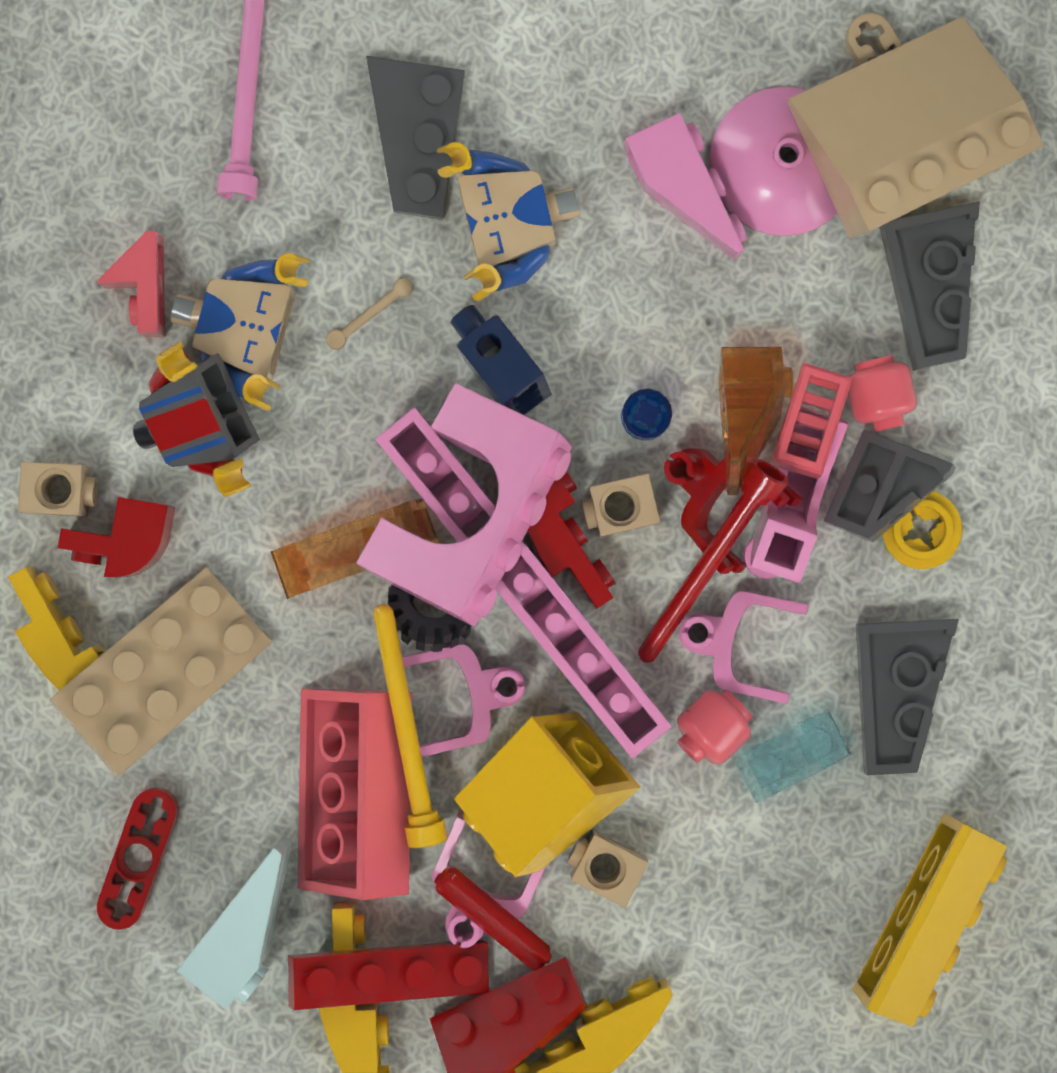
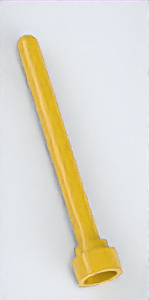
(424, 824)

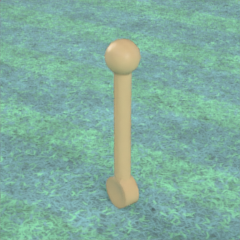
(337, 338)

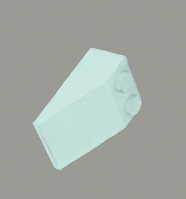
(232, 951)

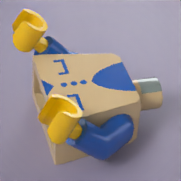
(506, 215)
(245, 321)

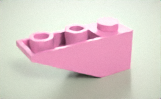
(676, 177)

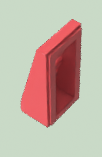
(796, 463)

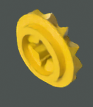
(944, 536)

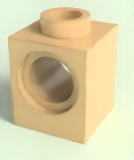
(36, 483)
(642, 497)
(619, 886)

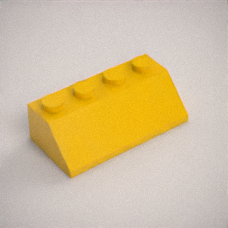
(929, 921)

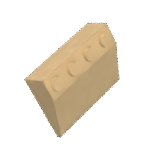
(912, 126)

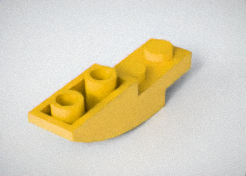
(50, 637)
(354, 1030)
(607, 1032)

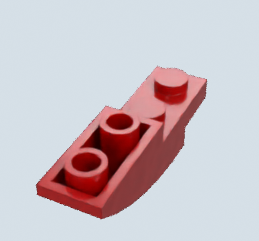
(561, 542)

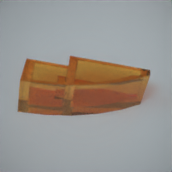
(335, 552)

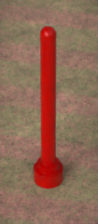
(761, 484)

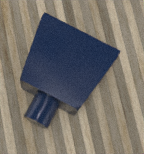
(506, 372)

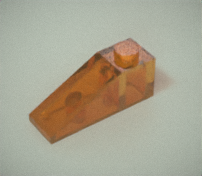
(751, 404)

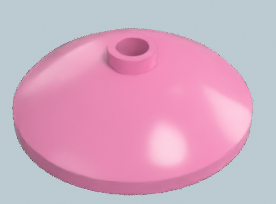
(759, 185)

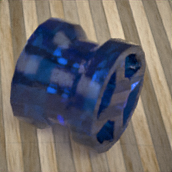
(651, 404)

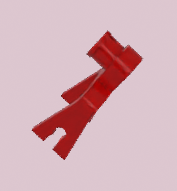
(705, 485)

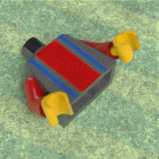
(196, 419)

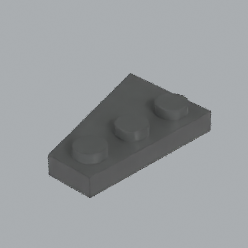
(415, 117)
(931, 281)
(898, 688)

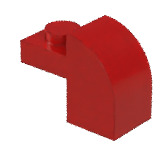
(136, 541)

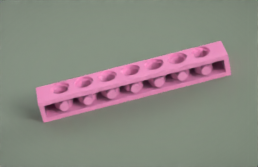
(527, 587)

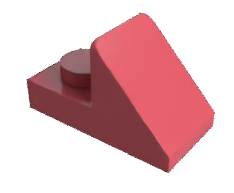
(142, 269)

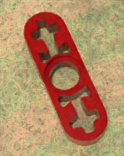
(137, 897)

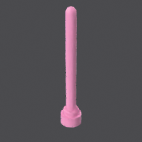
(238, 174)

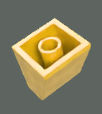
(544, 791)

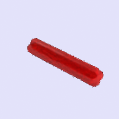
(492, 918)

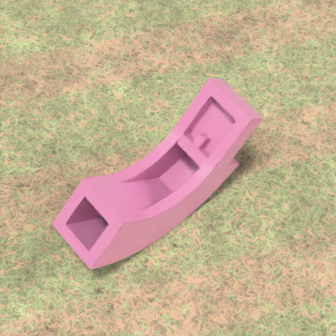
(789, 533)

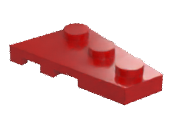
(509, 1021)

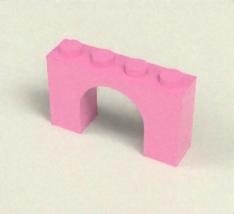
(465, 574)

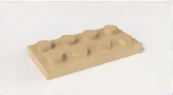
(160, 672)

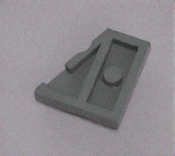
(883, 485)

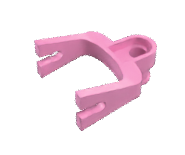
(721, 637)
(482, 693)
(514, 904)

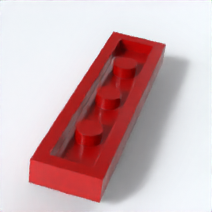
(386, 974)

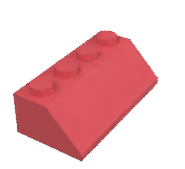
(351, 796)

